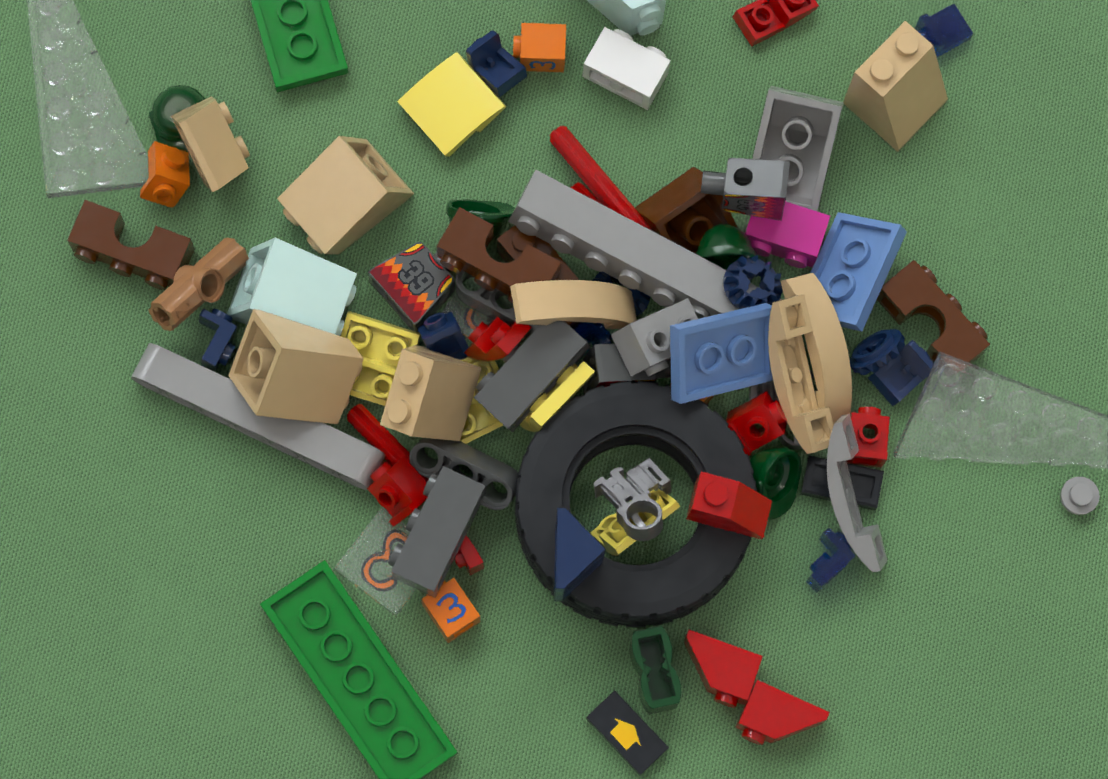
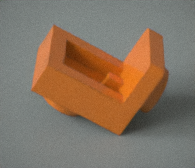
(167, 175)

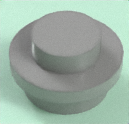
(1079, 495)

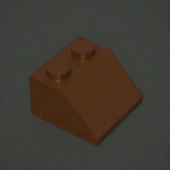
(684, 212)

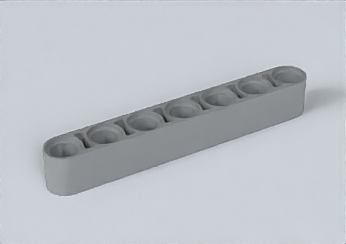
(221, 401)

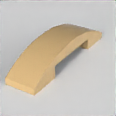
(574, 302)
(825, 345)
(792, 374)

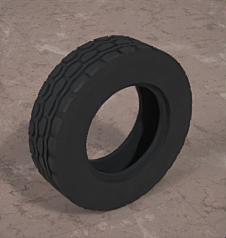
(624, 417)

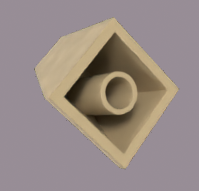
(898, 87)
(343, 195)
(294, 369)
(430, 394)

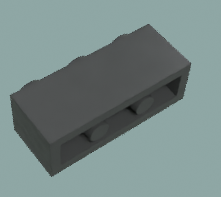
(530, 372)
(437, 531)

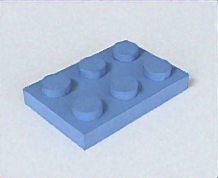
(856, 265)
(720, 353)

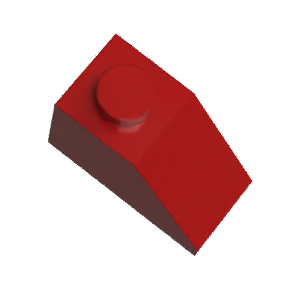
(729, 505)
(723, 668)
(776, 715)

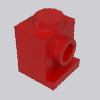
(760, 411)
(871, 451)
(398, 489)

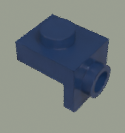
(495, 64)
(444, 335)
(220, 348)
(902, 373)

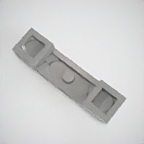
(863, 540)

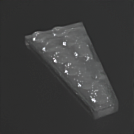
(81, 118)
(999, 420)

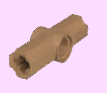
(198, 284)

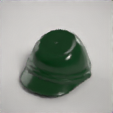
(167, 104)
(490, 211)
(725, 245)
(777, 478)

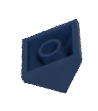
(575, 554)

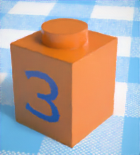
(541, 47)
(451, 610)

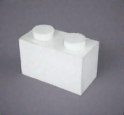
(626, 67)

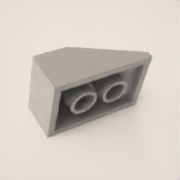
(800, 131)

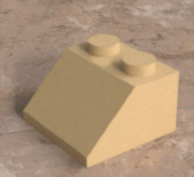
(211, 142)

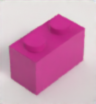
(794, 238)

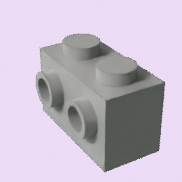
(646, 342)

